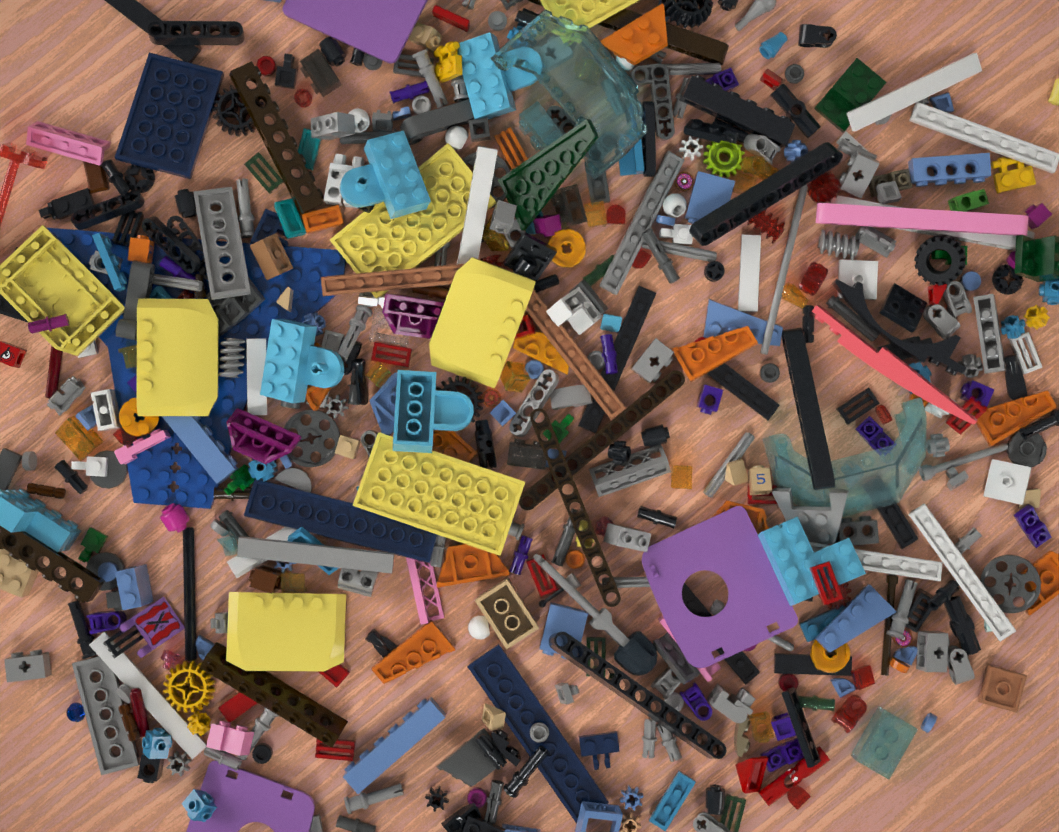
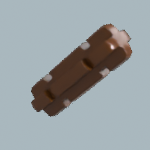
(44, 490)
(129, 722)

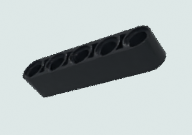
(188, 27)

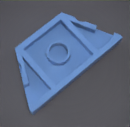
(384, 405)

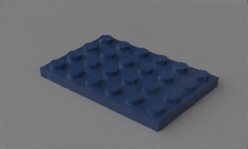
(169, 115)

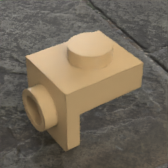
(425, 36)

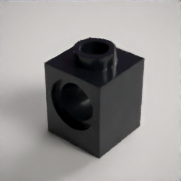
(145, 774)

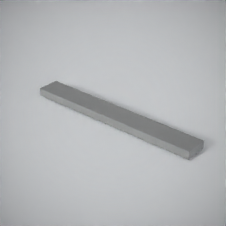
(641, 222)
(315, 554)

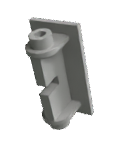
(876, 240)
(72, 389)

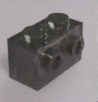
(569, 206)

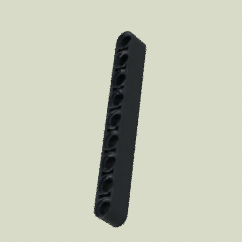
(765, 193)
(808, 409)

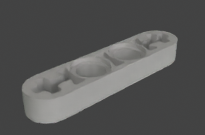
(531, 401)

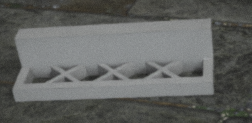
(631, 473)

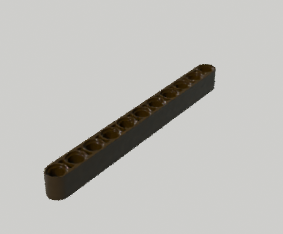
(677, 38)
(610, 436)
(575, 517)

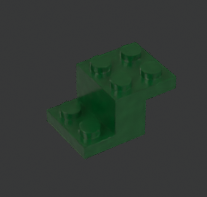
(851, 91)
(1037, 258)

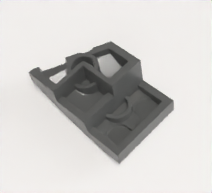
(234, 309)
(469, 761)

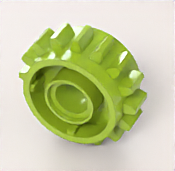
(719, 167)

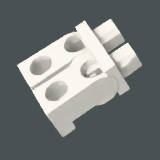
(336, 172)

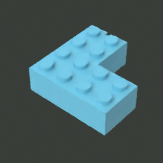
(23, 513)
(793, 557)

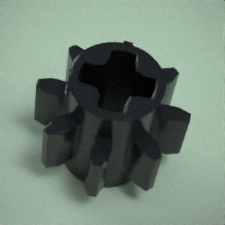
(619, 452)
(438, 793)

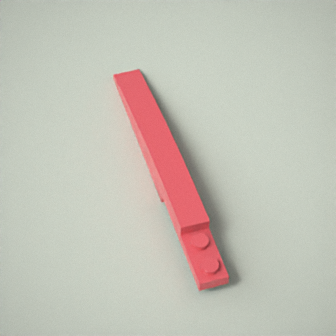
(891, 366)

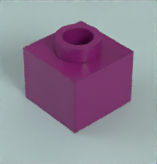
(1037, 215)
(547, 224)

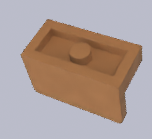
(271, 256)

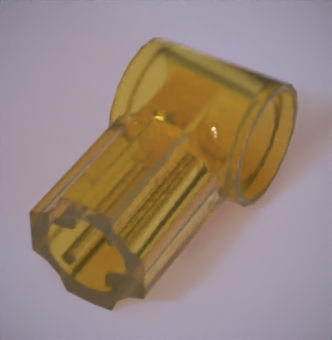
(760, 168)

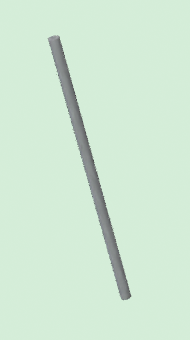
(784, 269)

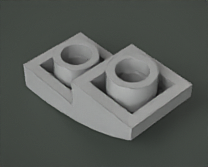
(570, 396)

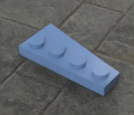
(724, 318)
(858, 616)

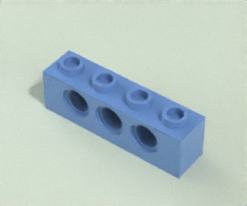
(978, 162)

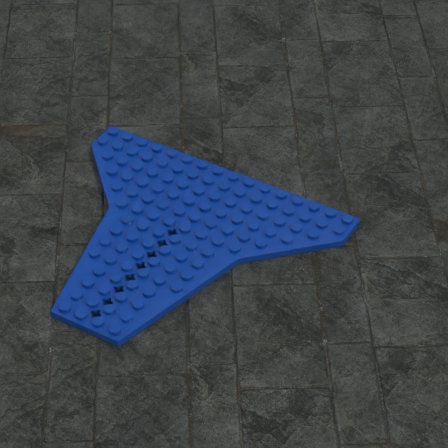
(152, 471)

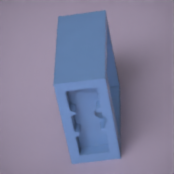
(599, 811)

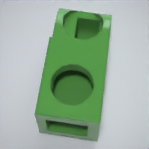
(969, 201)

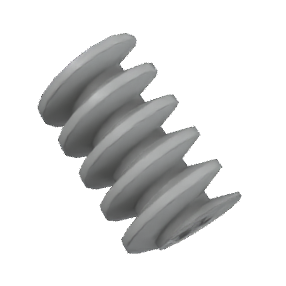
(838, 244)
(231, 357)

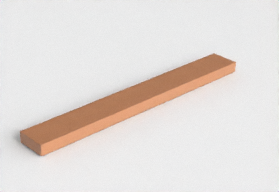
(388, 280)
(574, 358)

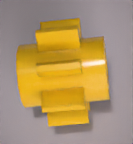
(1036, 317)
(199, 723)

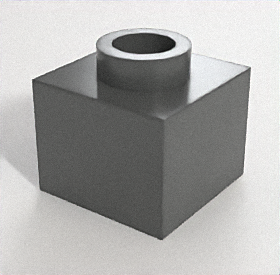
(477, 124)
(113, 600)

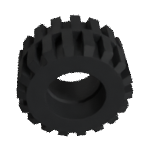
(928, 272)

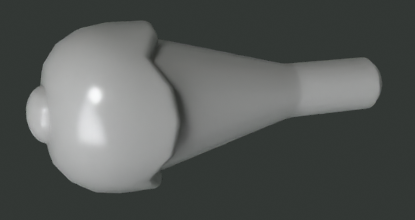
(757, 8)

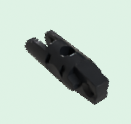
(485, 444)

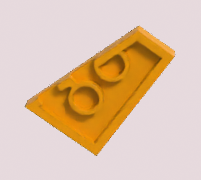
(540, 348)

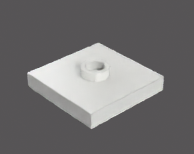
(862, 271)
(1007, 482)

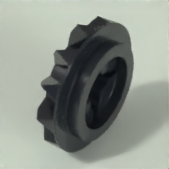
(143, 185)
(1001, 284)

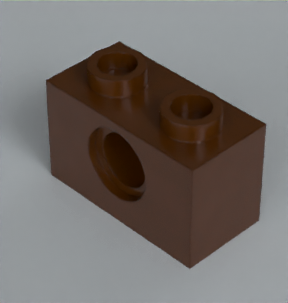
(265, 579)

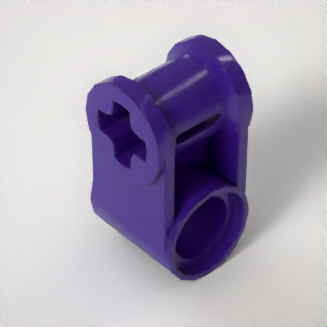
(103, 621)
(695, 699)

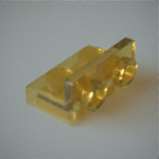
(78, 438)

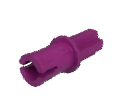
(48, 323)

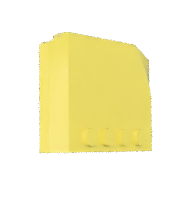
(50, 281)
(479, 321)
(177, 357)
(285, 631)

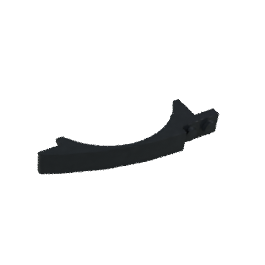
(937, 353)

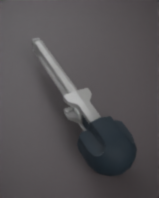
(635, 652)

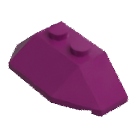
(411, 315)
(259, 438)

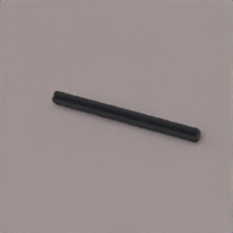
(189, 594)

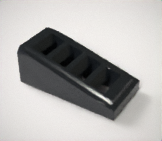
(917, 599)

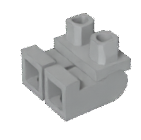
(357, 581)
(734, 707)

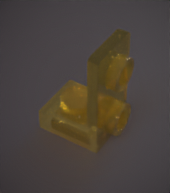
(494, 240)

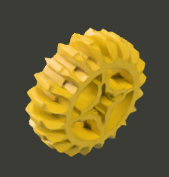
(186, 702)

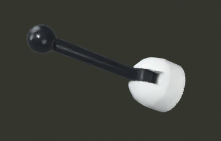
(571, 579)

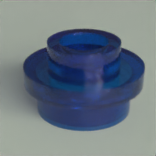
(75, 712)

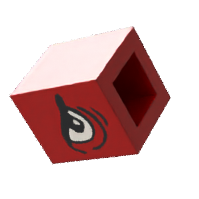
(11, 354)

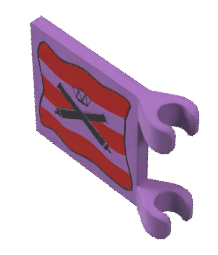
(155, 624)

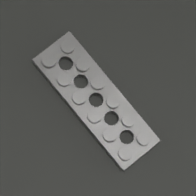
(233, 249)
(97, 723)

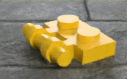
(449, 62)
(1012, 179)

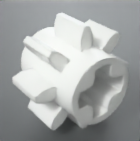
(694, 144)

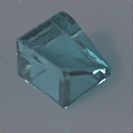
(229, 545)

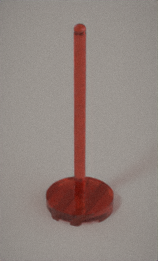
(16, 156)

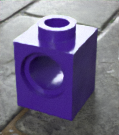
(984, 392)
(716, 393)
(783, 726)

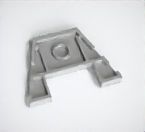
(818, 523)

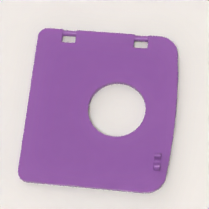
(367, 25)
(755, 597)
(252, 800)

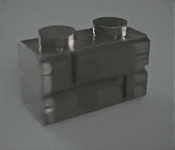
(320, 72)
(526, 454)

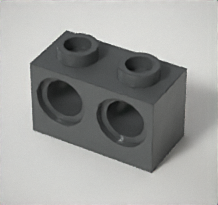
(857, 536)

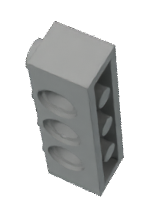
(989, 333)

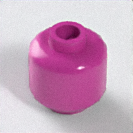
(174, 517)

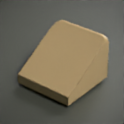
(286, 298)
(736, 472)
(1032, 497)
(493, 717)

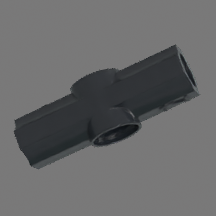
(786, 101)
(962, 625)

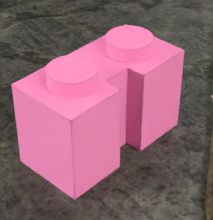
(230, 739)

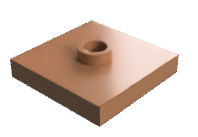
(1002, 688)

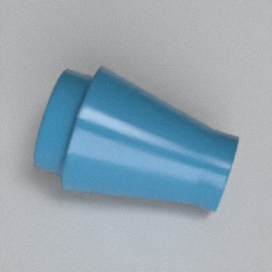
(772, 46)

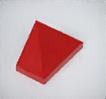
(751, 773)

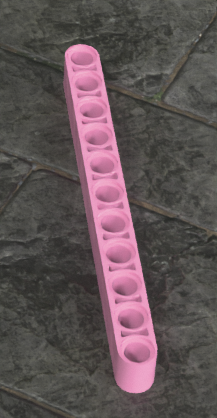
(922, 219)

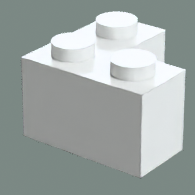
(576, 309)

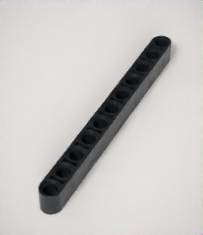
(646, 696)

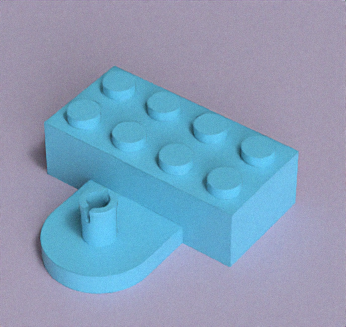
(486, 85)
(388, 178)
(295, 362)
(425, 409)

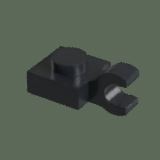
(286, 75)

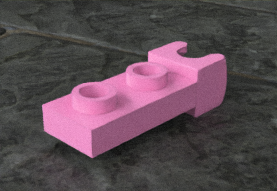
(129, 453)

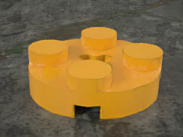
(577, 246)
(128, 422)
(827, 664)

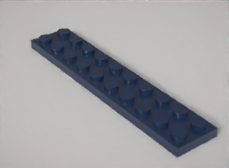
(337, 521)
(522, 709)

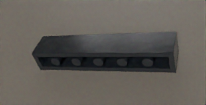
(737, 111)

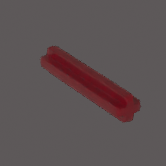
(53, 372)
(139, 711)

